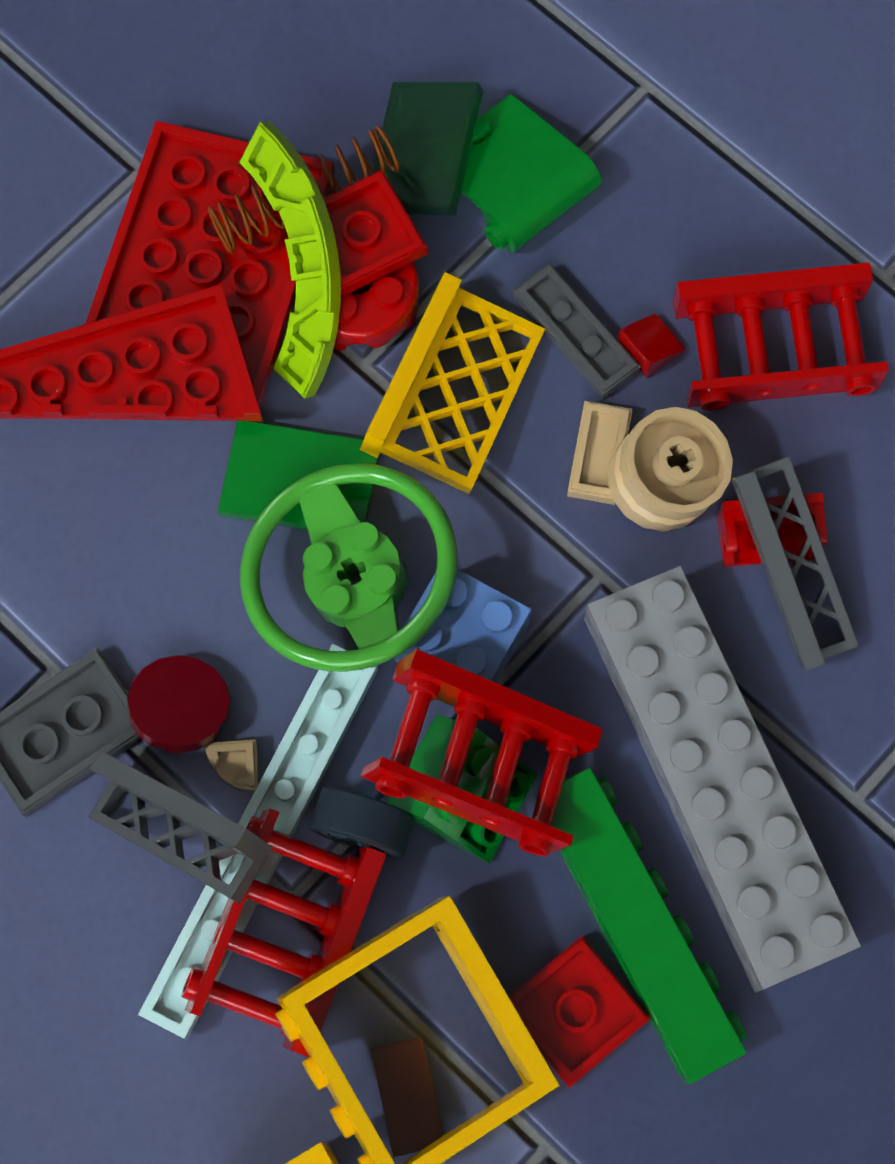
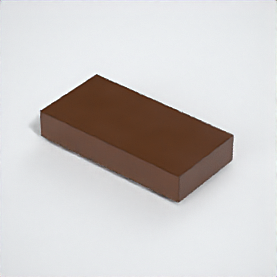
(407, 1096)

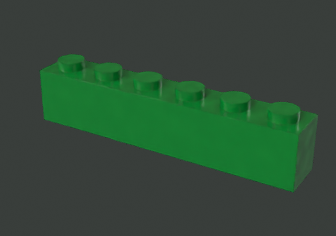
(643, 933)

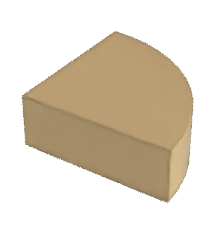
(236, 763)

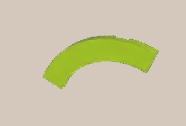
(310, 252)

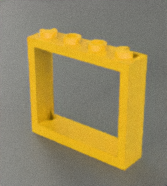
(488, 994)

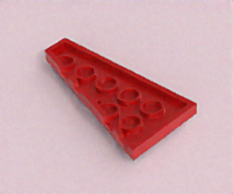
(139, 365)

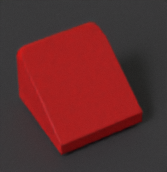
(650, 343)

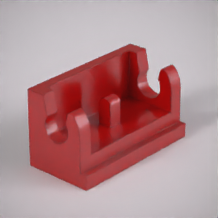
(737, 542)

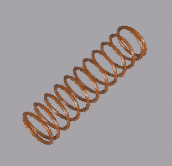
(229, 241)

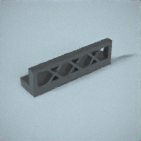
(777, 568)
(178, 808)

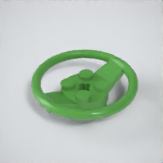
(337, 552)

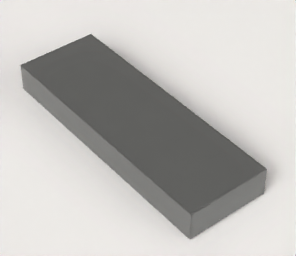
(576, 331)

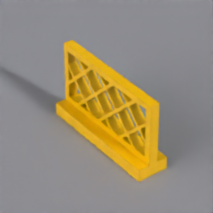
(415, 367)

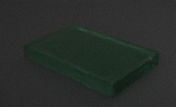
(432, 137)

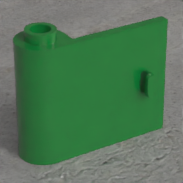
(523, 174)

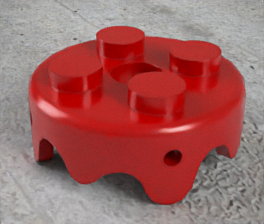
(380, 311)

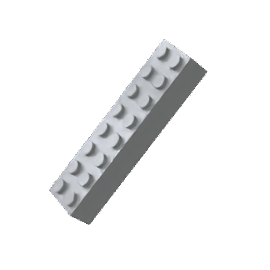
(719, 780)

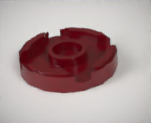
(178, 704)

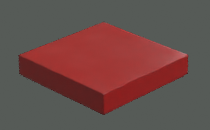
(371, 231)
(577, 1011)

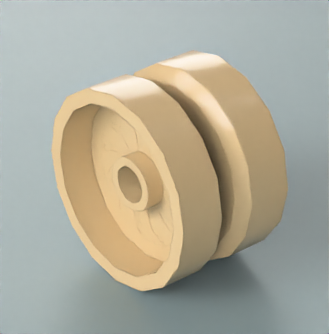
(670, 469)

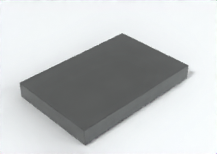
(61, 729)

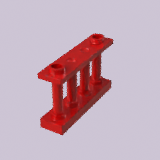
(796, 293)
(520, 720)
(336, 922)

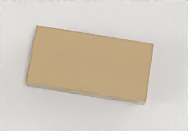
(598, 437)

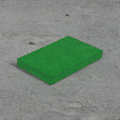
(273, 457)

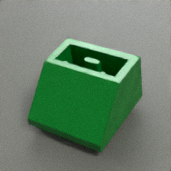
(474, 779)

